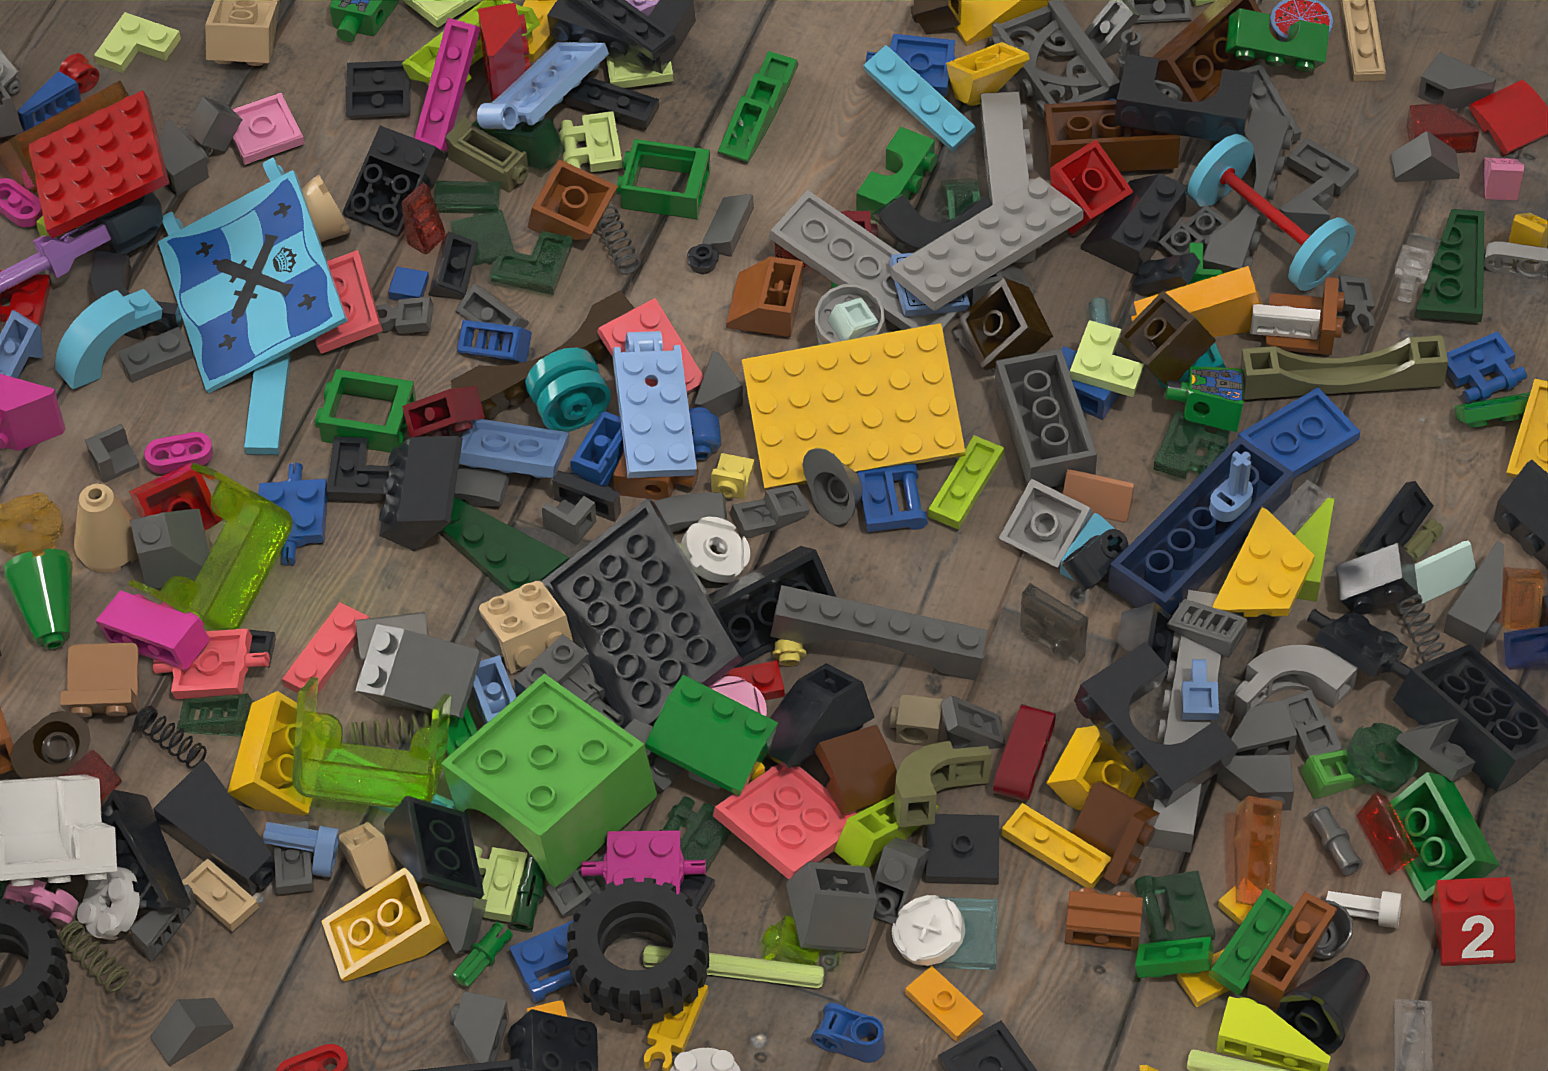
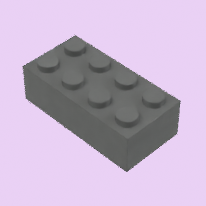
(1044, 417)

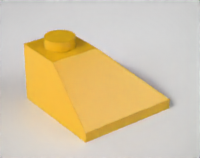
(984, 71)

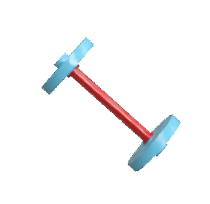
(1222, 171)

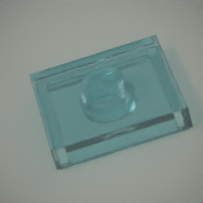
(980, 937)

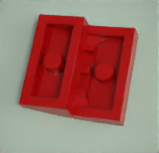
(1512, 116)

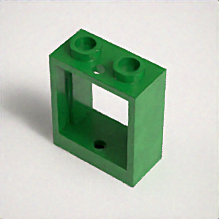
(664, 157)
(372, 386)

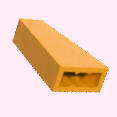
(1218, 303)

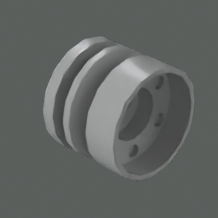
(842, 294)

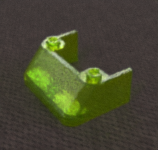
(237, 561)
(364, 773)

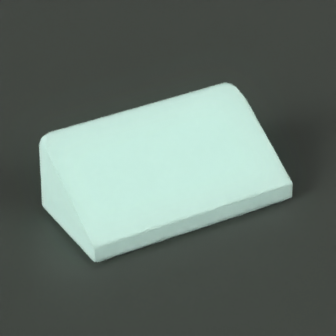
(1445, 571)

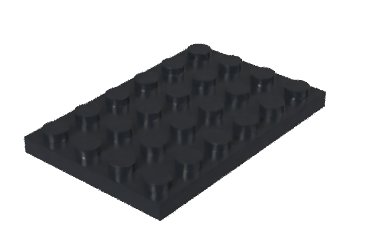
(642, 615)

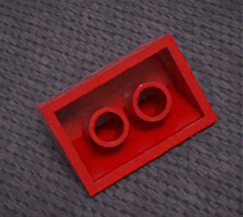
(503, 46)

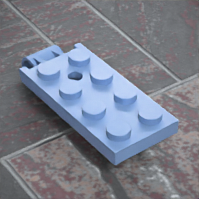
(542, 85)
(657, 417)

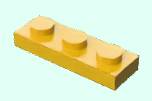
(1056, 846)

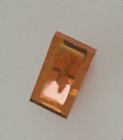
(1522, 598)

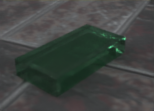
(467, 197)

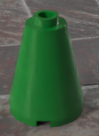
(43, 594)

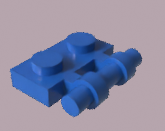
(1480, 358)

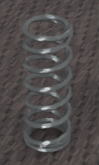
(633, 266)
(1405, 612)

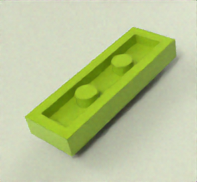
(966, 482)

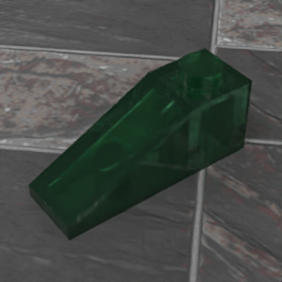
(538, 140)

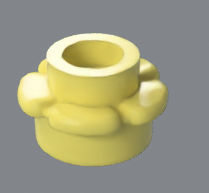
(788, 652)

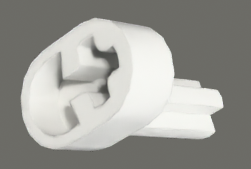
(1385, 910)

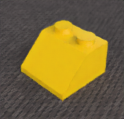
(1087, 762)

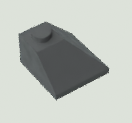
(170, 545)

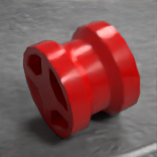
(79, 69)

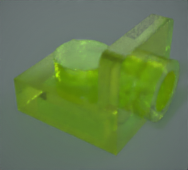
(784, 940)

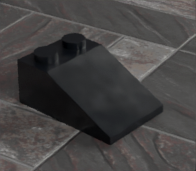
(435, 845)

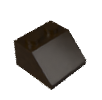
(1005, 324)
(1166, 338)

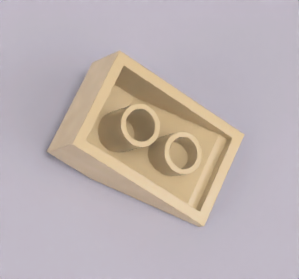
(241, 31)

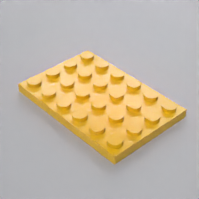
(860, 398)

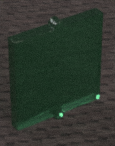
(489, 231)

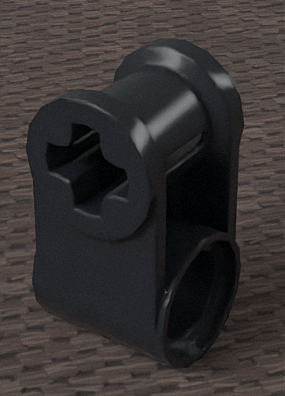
(1093, 559)

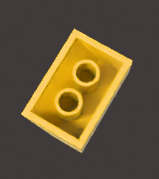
(266, 758)

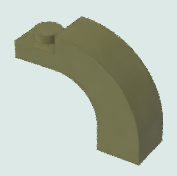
(932, 770)

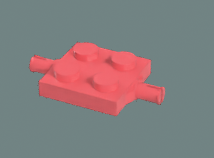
(218, 667)

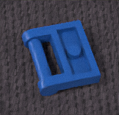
(880, 498)
(542, 956)

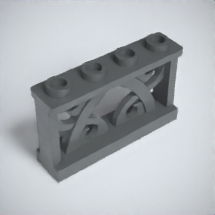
(1061, 26)

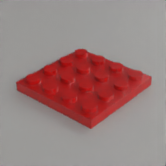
(98, 164)

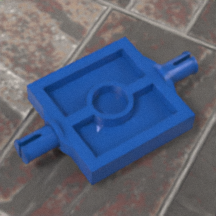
(926, 57)
(307, 506)

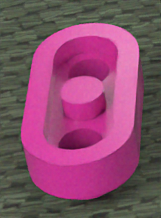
(21, 206)
(178, 451)

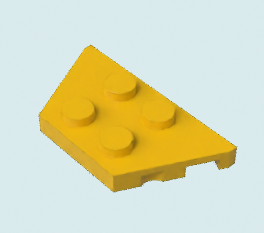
(1266, 571)

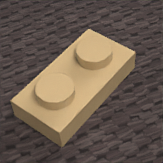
(220, 895)

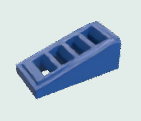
(52, 98)
(514, 346)

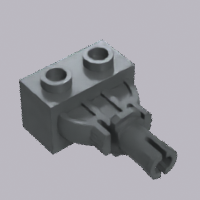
(570, 668)

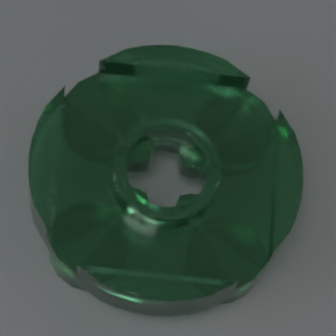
(1368, 766)

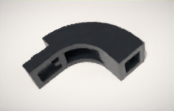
(913, 230)
(114, 273)

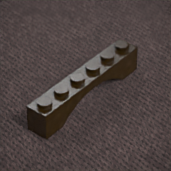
(506, 385)

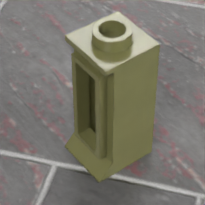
(486, 155)

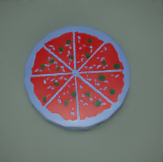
(1290, 11)

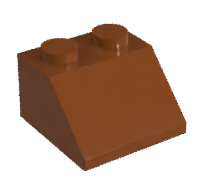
(571, 202)

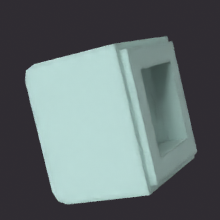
(852, 319)

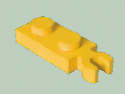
(674, 1032)

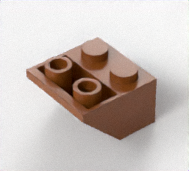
(767, 297)

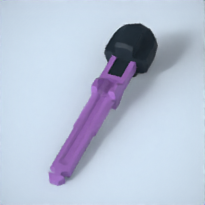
(121, 230)

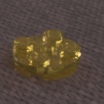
(29, 508)

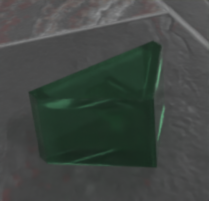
(959, 194)

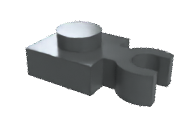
(1357, 301)
(408, 317)

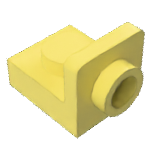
(732, 476)

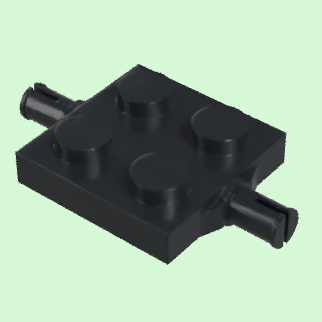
(1361, 643)

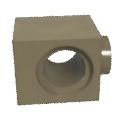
(917, 720)

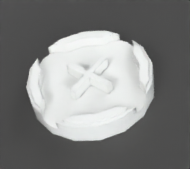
(928, 930)

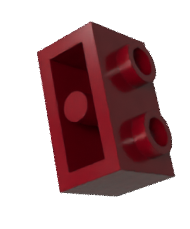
(444, 411)

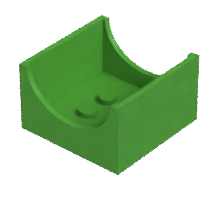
(552, 776)

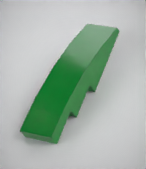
(758, 107)

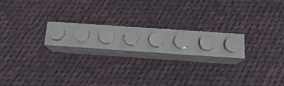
(1177, 821)

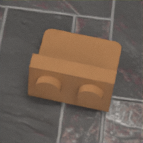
(102, 679)

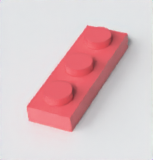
(325, 649)

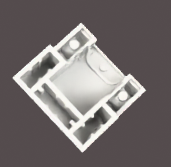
(54, 830)

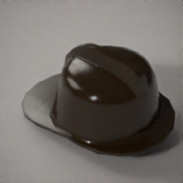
(51, 746)

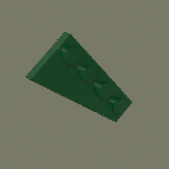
(1457, 271)
(499, 549)

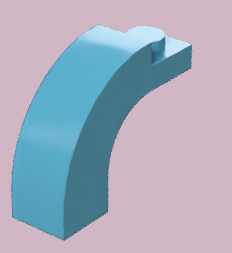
(96, 329)

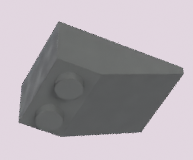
(416, 670)

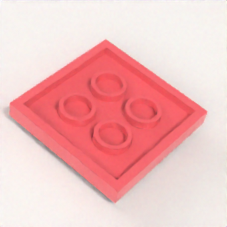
(784, 818)

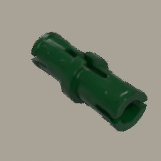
(525, 915)

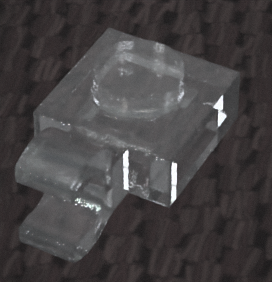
(1413, 267)

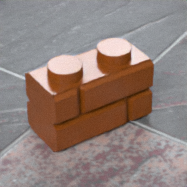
(1103, 919)

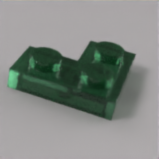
(536, 271)

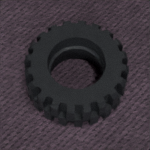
(631, 909)
(44, 979)

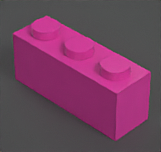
(154, 628)

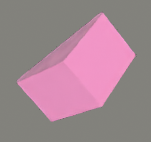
(1502, 178)

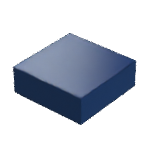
(408, 283)

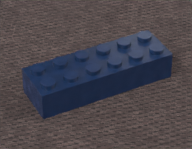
(1187, 542)

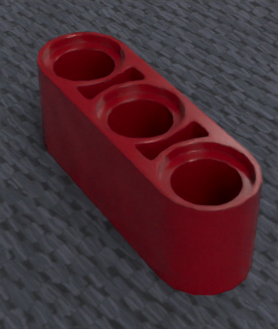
(1024, 753)

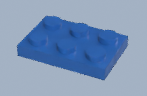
(1303, 432)

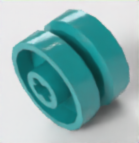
(568, 389)

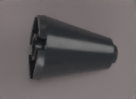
(1326, 1003)

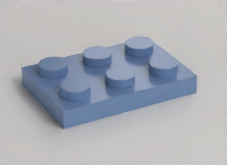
(513, 448)

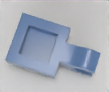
(1198, 696)

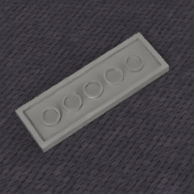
(986, 243)
(846, 255)

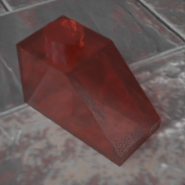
(1444, 125)

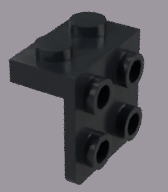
(553, 1043)

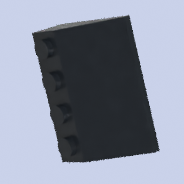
(1497, 718)

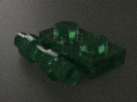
(1181, 445)
(704, 835)

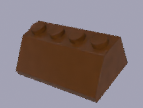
(1198, 53)
(1079, 123)

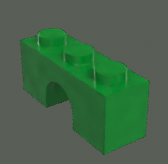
(1250, 38)
(910, 158)

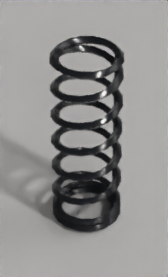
(150, 718)

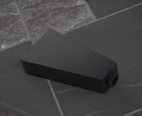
(213, 827)

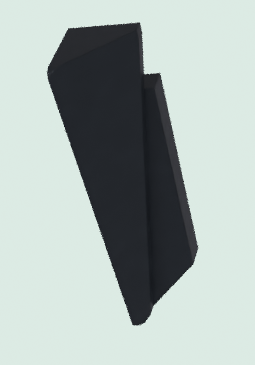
(144, 851)

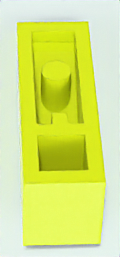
(1263, 1037)

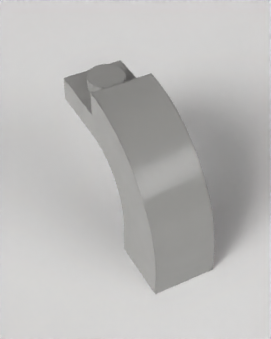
(1295, 668)

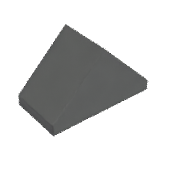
(1424, 160)
(719, 388)
(458, 916)
(189, 1027)

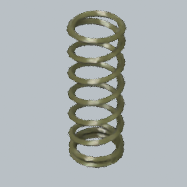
(356, 737)
(72, 938)

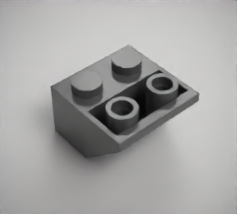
(832, 906)

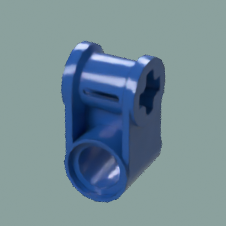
(843, 1030)

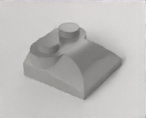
(1045, 523)

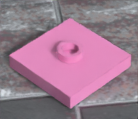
(266, 129)

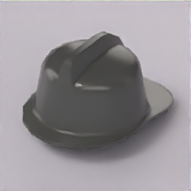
(832, 485)

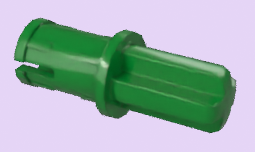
(482, 955)

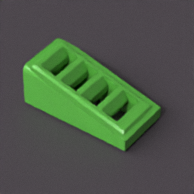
(1320, 778)

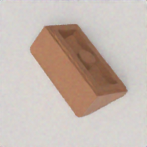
(1102, 494)

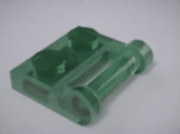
(1185, 902)

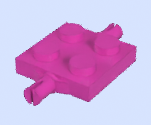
(644, 855)

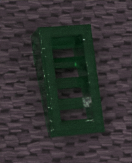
(233, 725)

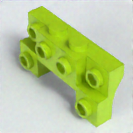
(421, 63)

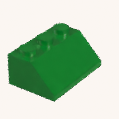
(711, 735)
(1442, 834)

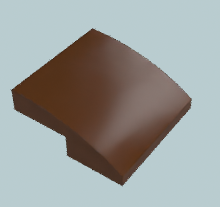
(858, 769)

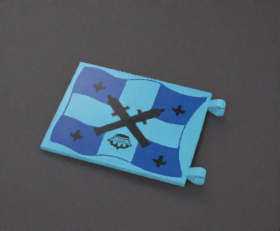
(251, 279)

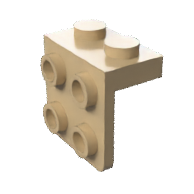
(525, 623)

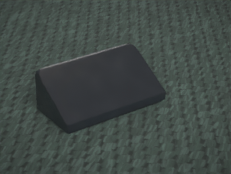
(453, 266)

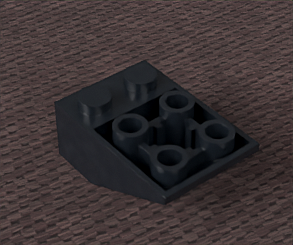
(389, 175)
(816, 710)

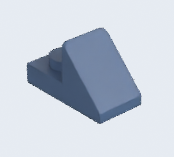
(17, 342)

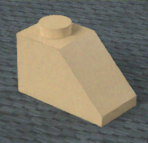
(367, 855)

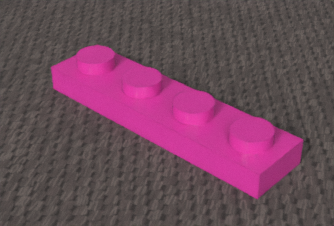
(447, 82)

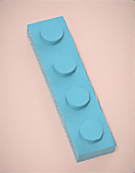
(919, 98)

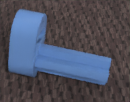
(1235, 488)
(322, 842)

